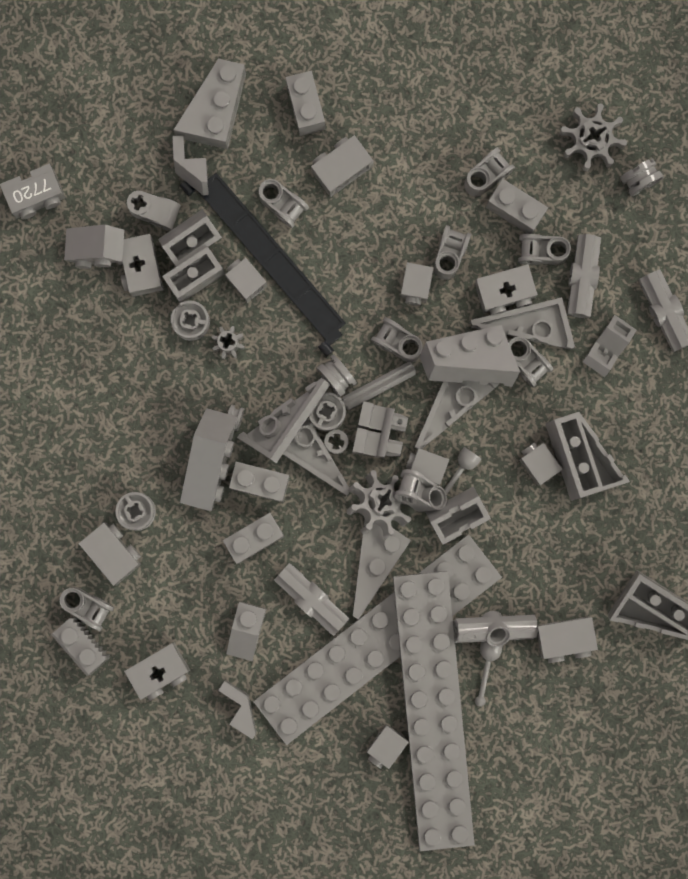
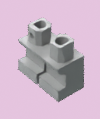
(381, 420)

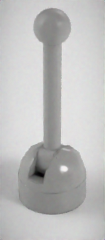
(466, 460)
(490, 654)

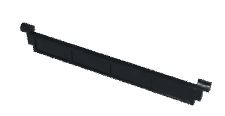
(272, 260)

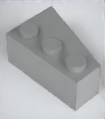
(214, 107)
(471, 356)
(582, 457)
(208, 459)
(651, 607)

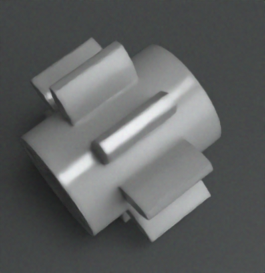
(224, 335)

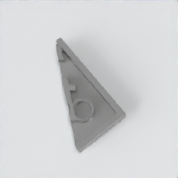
(538, 323)
(450, 404)
(284, 422)
(311, 454)
(375, 563)

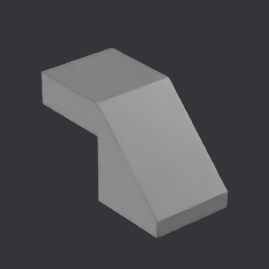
(190, 170)
(609, 346)
(244, 717)

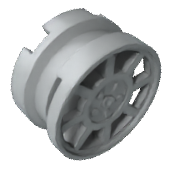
(641, 177)
(190, 320)
(336, 375)
(328, 413)
(135, 511)

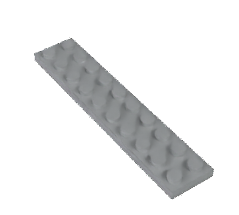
(364, 648)
(433, 710)

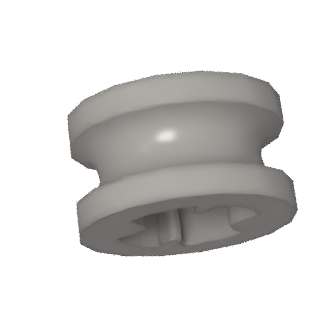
(237, 412)
(329, 446)

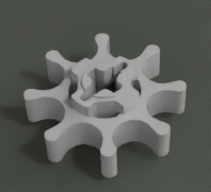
(592, 147)
(370, 502)

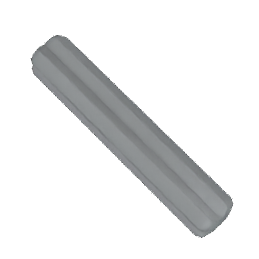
(379, 385)

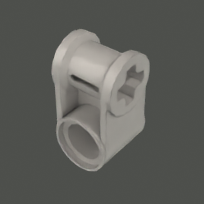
(491, 170)
(283, 202)
(158, 210)
(452, 248)
(541, 249)
(397, 340)
(529, 361)
(420, 492)
(87, 607)

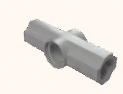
(584, 276)
(666, 309)
(311, 599)
(495, 628)

